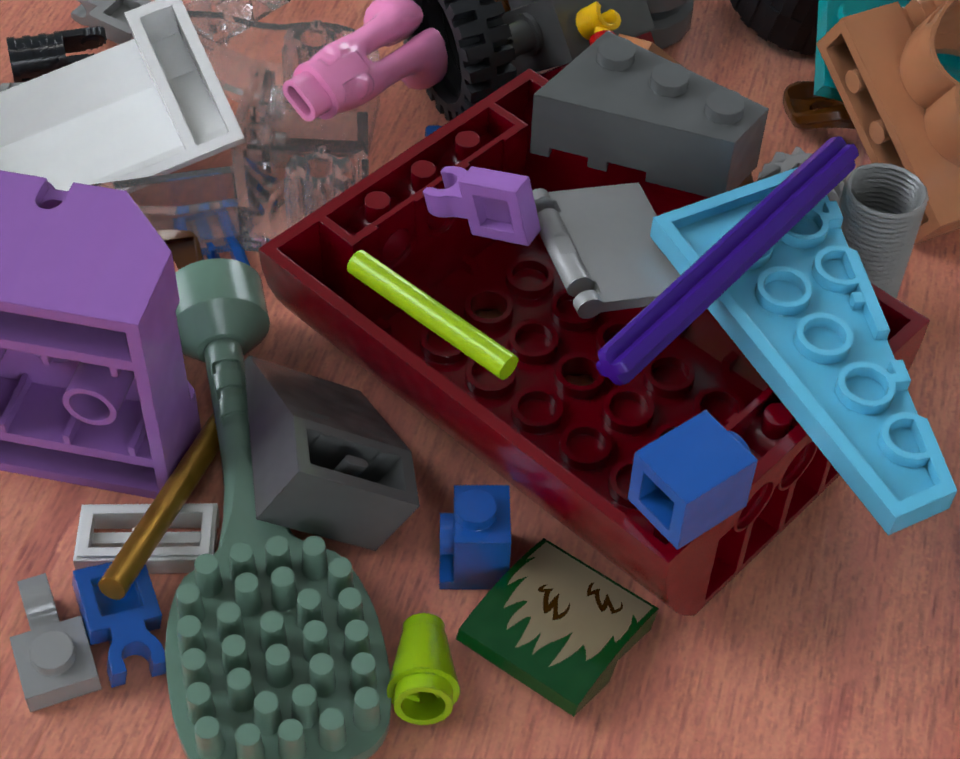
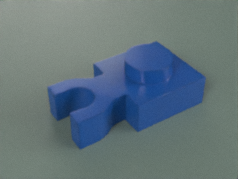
(121, 621)

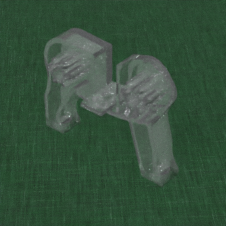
(285, 163)

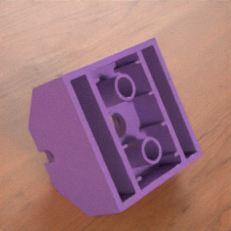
(89, 340)

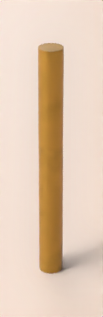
(160, 514)

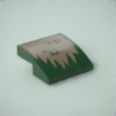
(557, 625)

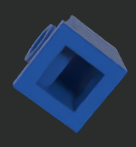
(475, 538)

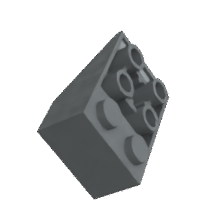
(325, 458)

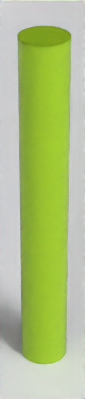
(433, 314)

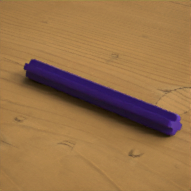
(725, 262)

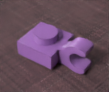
(493, 201)

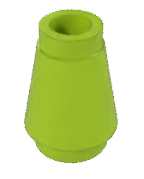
(423, 672)

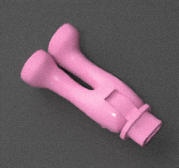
(344, 77)

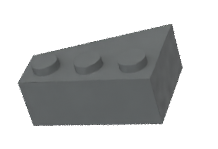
(650, 117)

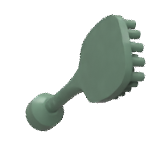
(271, 632)

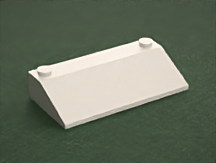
(122, 110)

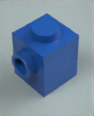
(692, 478)

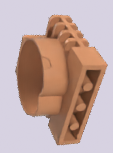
(904, 96)

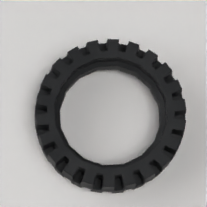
(475, 50)

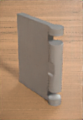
(603, 246)

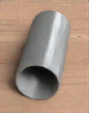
(881, 220)

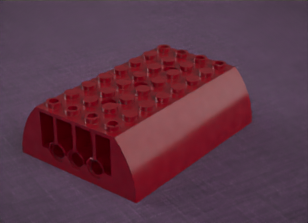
(543, 435)

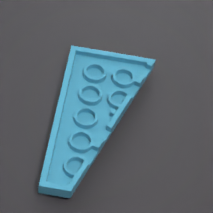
(823, 349)

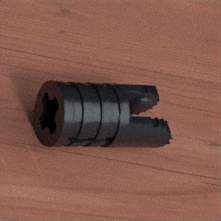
(46, 52)

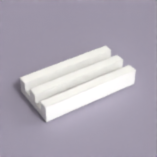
(173, 553)

